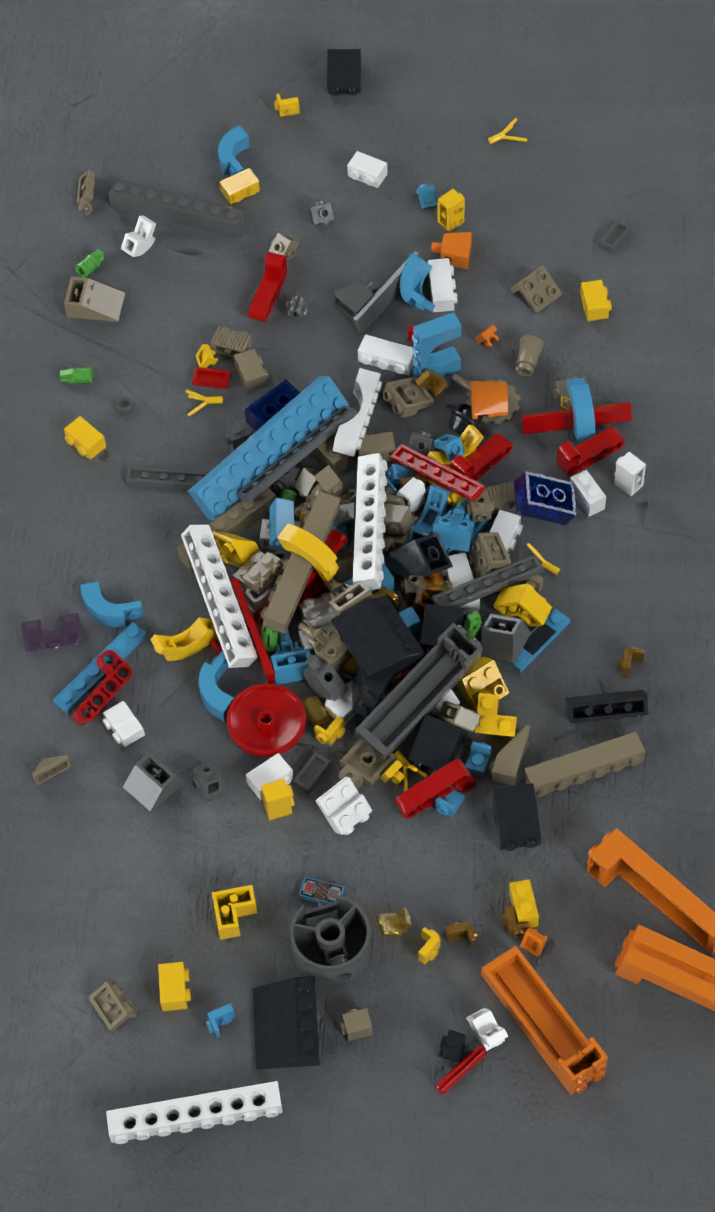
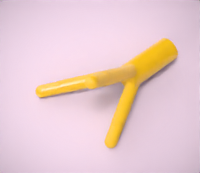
(501, 135)
(207, 400)
(545, 564)
(406, 765)

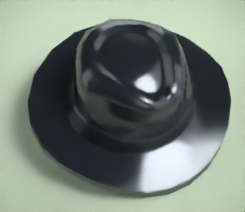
(462, 417)

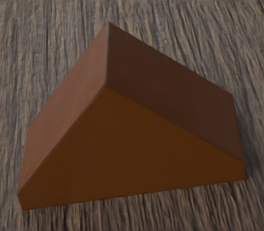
(420, 600)

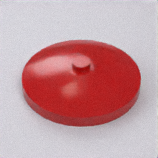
(266, 720)

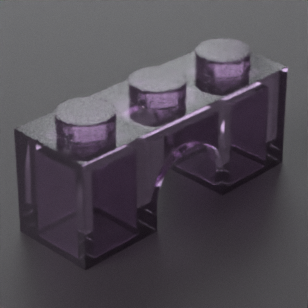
(67, 633)

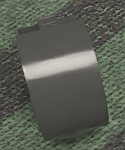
(339, 967)

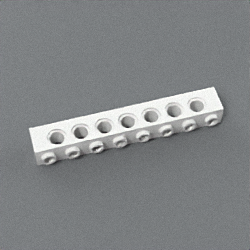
(369, 521)
(219, 596)
(204, 1103)

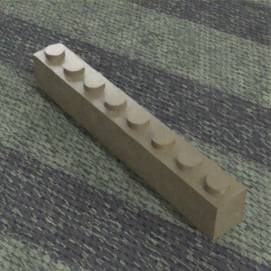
(297, 569)

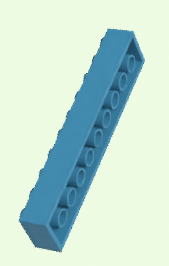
(293, 423)

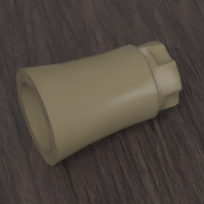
(528, 355)

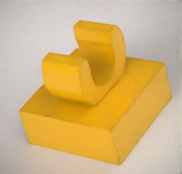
(205, 356)
(393, 773)

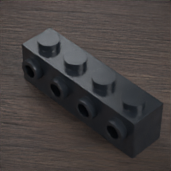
(606, 706)

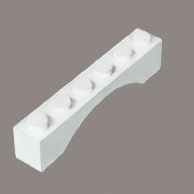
(349, 433)

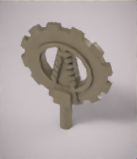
(513, 399)

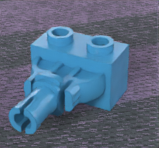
(455, 529)
(289, 661)

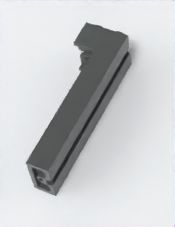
(420, 691)

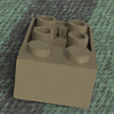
(93, 300)

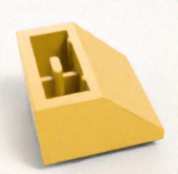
(234, 548)
(482, 678)

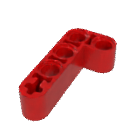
(269, 287)
(483, 458)
(578, 458)
(100, 691)
(439, 784)

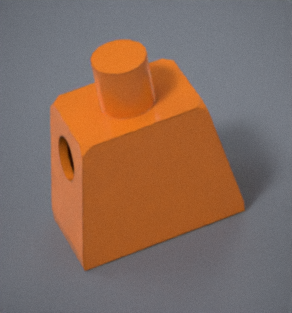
(455, 247)

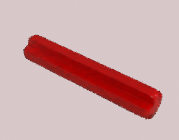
(461, 1069)

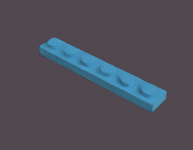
(92, 675)

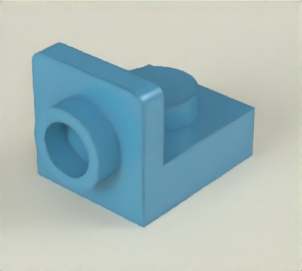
(450, 444)
(397, 472)
(478, 758)
(449, 804)
(219, 1016)

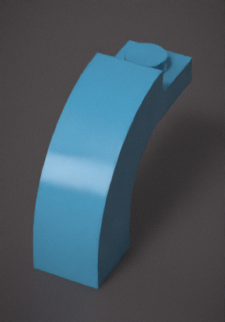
(229, 146)
(412, 280)
(582, 409)
(434, 507)
(106, 612)
(213, 698)

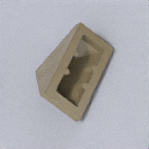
(50, 767)

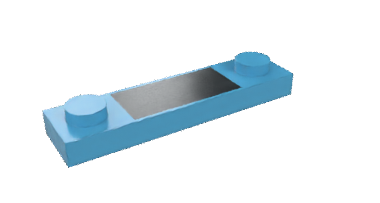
(540, 639)

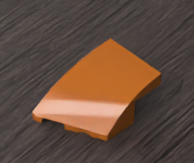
(488, 398)

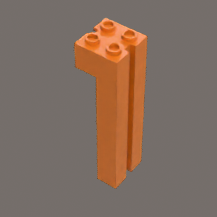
(622, 857)
(667, 965)
(545, 1021)

